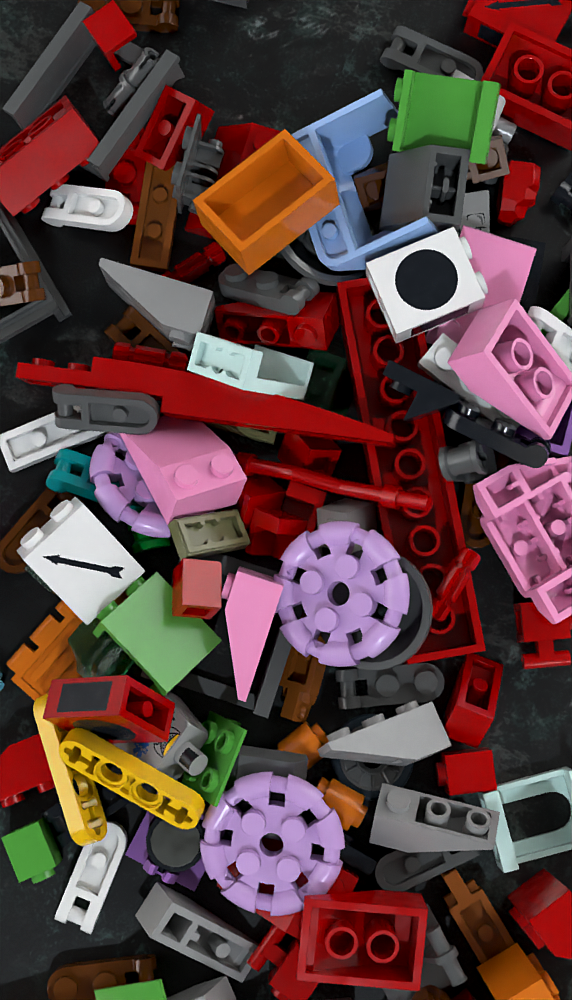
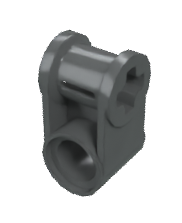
(467, 462)

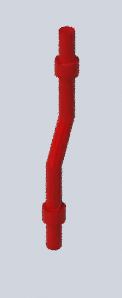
(388, 495)

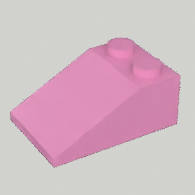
(505, 271)
(514, 368)
(186, 468)
(249, 616)

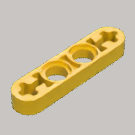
(129, 783)
(84, 824)

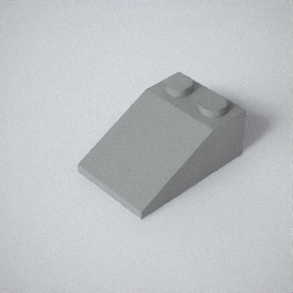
(168, 304)

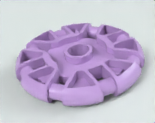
(117, 500)
(365, 590)
(267, 866)

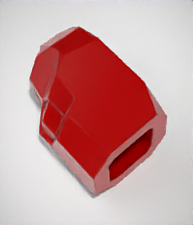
(517, 192)

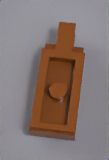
(300, 683)
(476, 917)

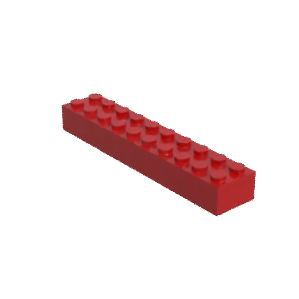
(422, 537)

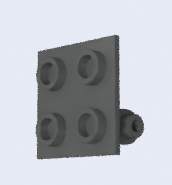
(198, 166)

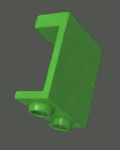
(444, 113)
(153, 638)

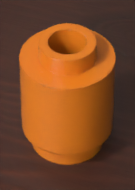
(305, 740)
(345, 801)

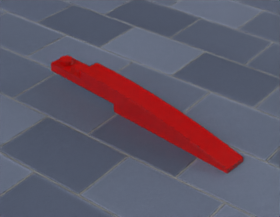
(205, 399)

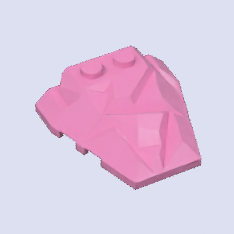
(531, 530)

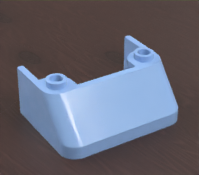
(344, 148)

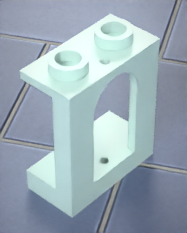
(250, 369)
(509, 853)

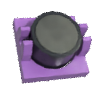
(169, 850)

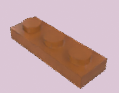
(155, 221)

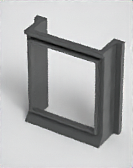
(60, 64)
(37, 310)
(260, 702)

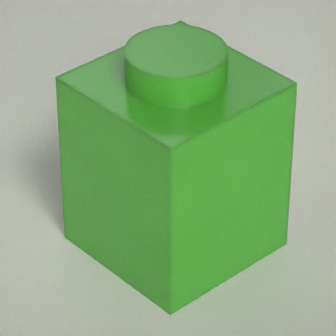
(32, 851)

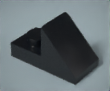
(430, 395)

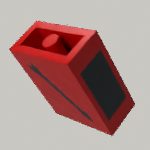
(490, 18)
(111, 708)

